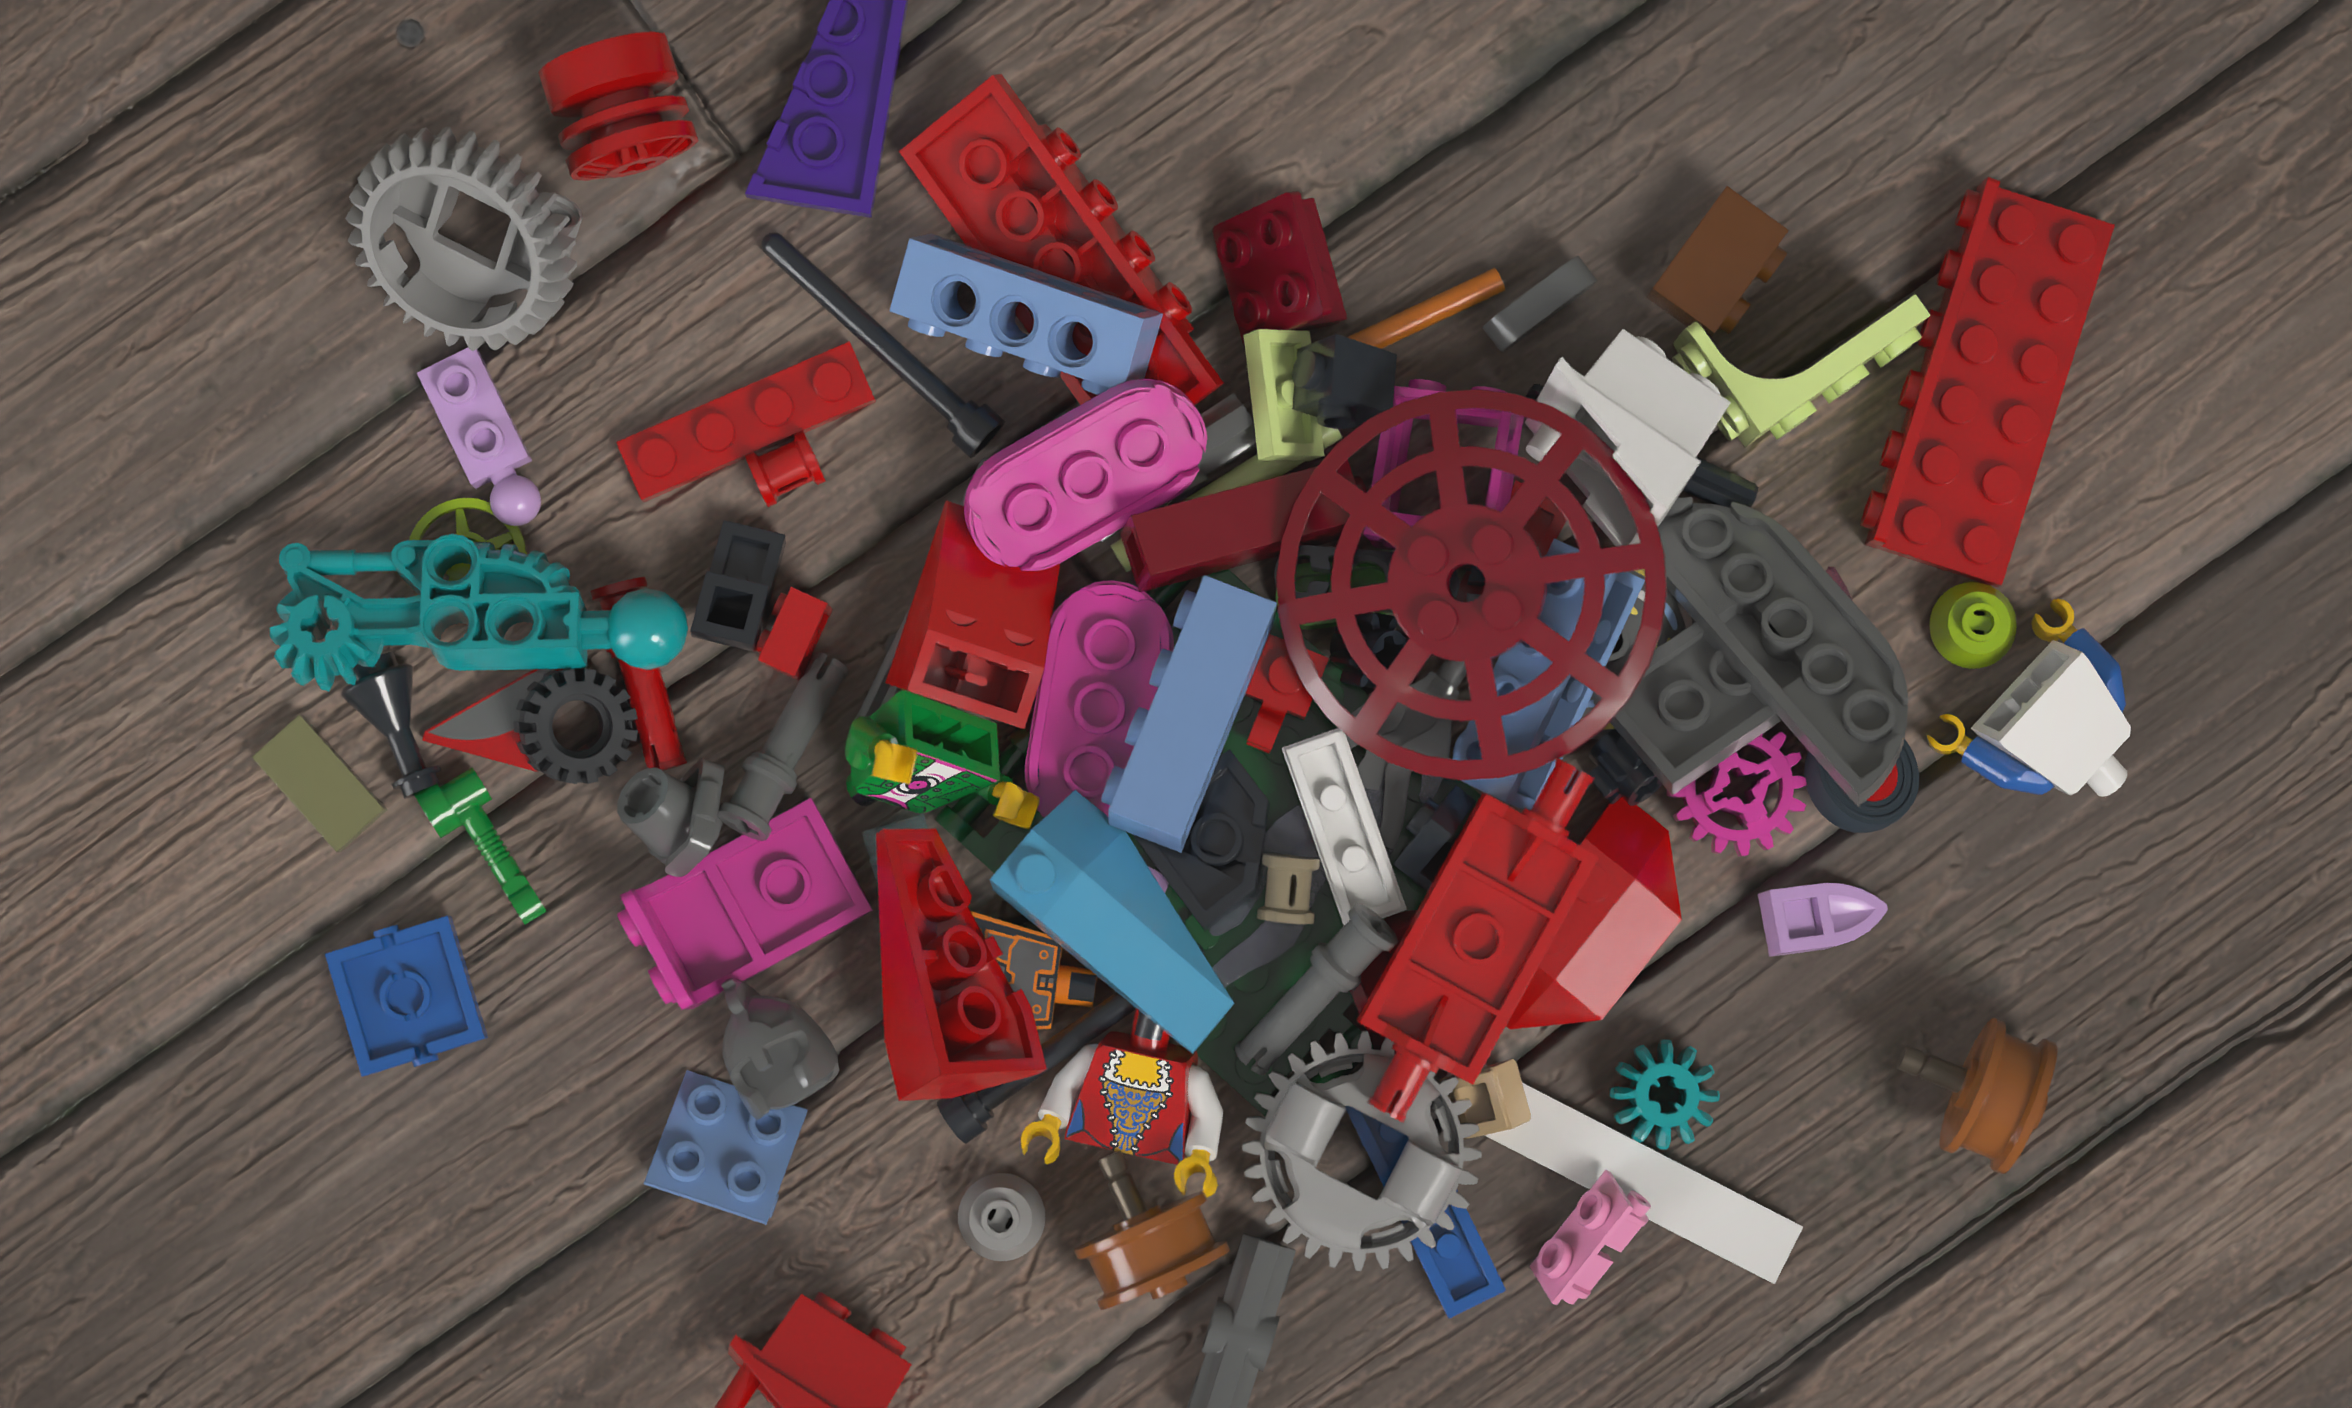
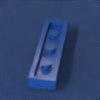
(1459, 1262)

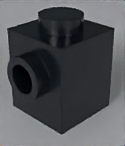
(1343, 381)

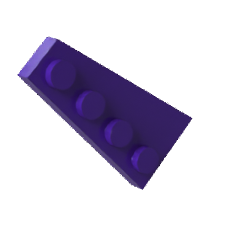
(837, 116)

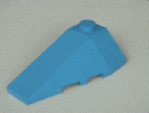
(1109, 912)

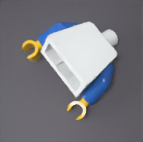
(2054, 720)

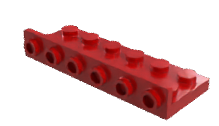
(1986, 383)

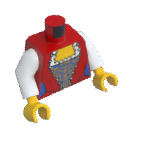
(1136, 1099)

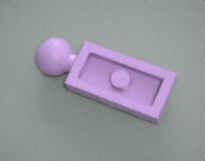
(482, 433)

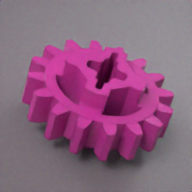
(1753, 812)

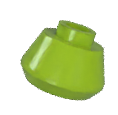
(1954, 620)

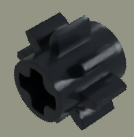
(1380, 637)
(1621, 771)

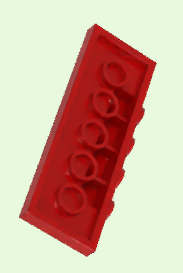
(1024, 199)

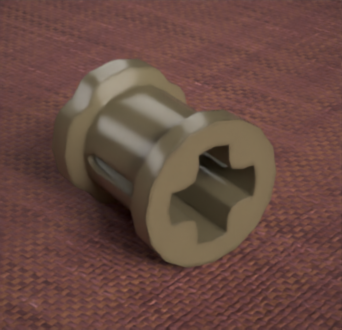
(1288, 888)

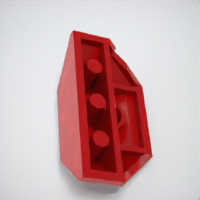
(1613, 924)

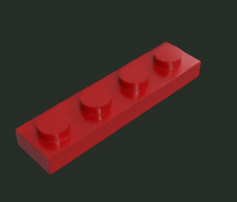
(745, 422)

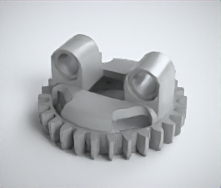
(452, 290)
(1324, 1208)

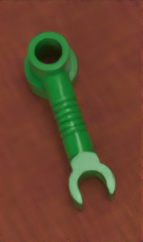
(460, 804)

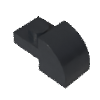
(739, 586)

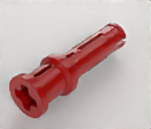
(647, 693)

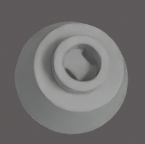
(1011, 1198)

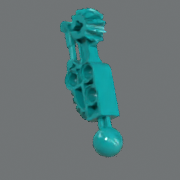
(496, 593)

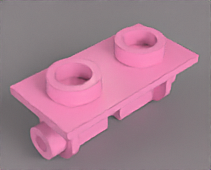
(1572, 1258)

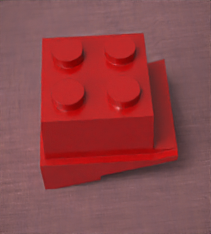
(817, 1362)

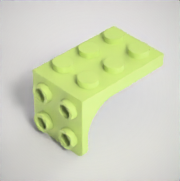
(1786, 402)

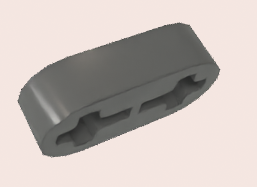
(1539, 304)

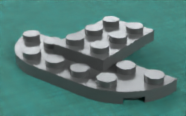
(1764, 649)

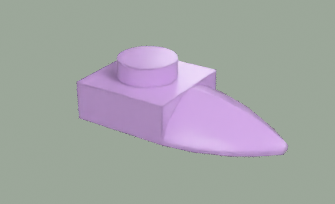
(1817, 916)

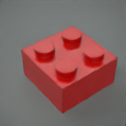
(794, 633)

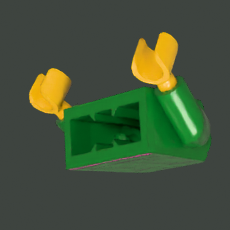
(928, 756)

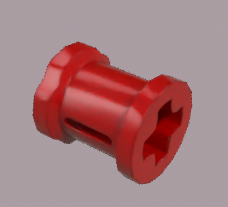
(785, 468)

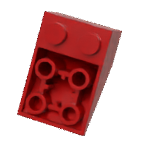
(975, 628)

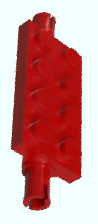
(1478, 938)

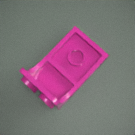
(744, 907)

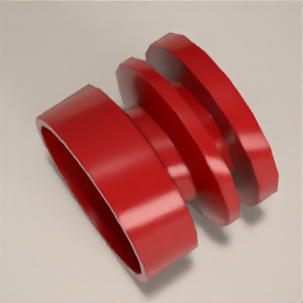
(614, 92)

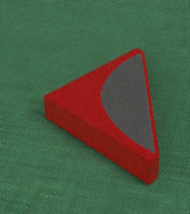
(488, 724)

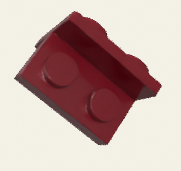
(1279, 267)

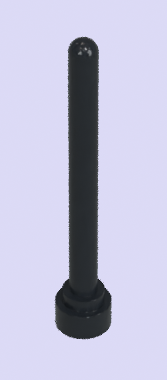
(971, 424)
(970, 1112)

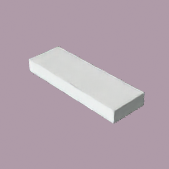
(1343, 824)

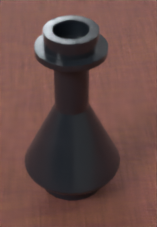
(385, 700)

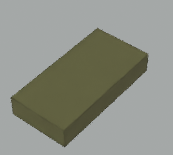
(319, 783)

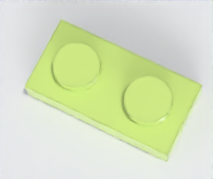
(1279, 429)

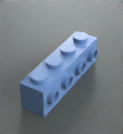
(1564, 704)
(1190, 714)

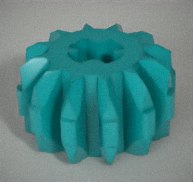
(1677, 1077)

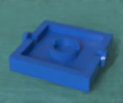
(406, 995)

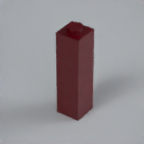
(1226, 529)

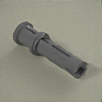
(772, 770)
(1333, 970)

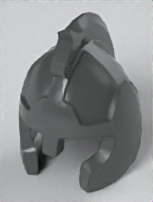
(773, 1050)

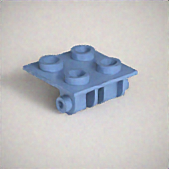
(722, 1153)

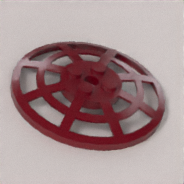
(1512, 593)

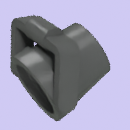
(675, 815)

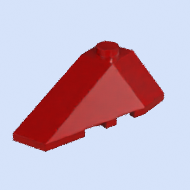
(945, 997)

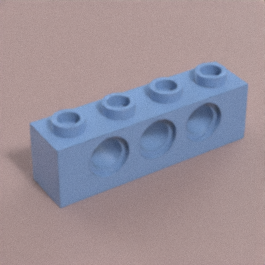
(928, 297)

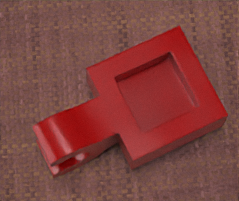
(1279, 691)

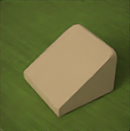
(1495, 1098)

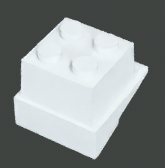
(1644, 412)

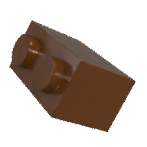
(1719, 264)

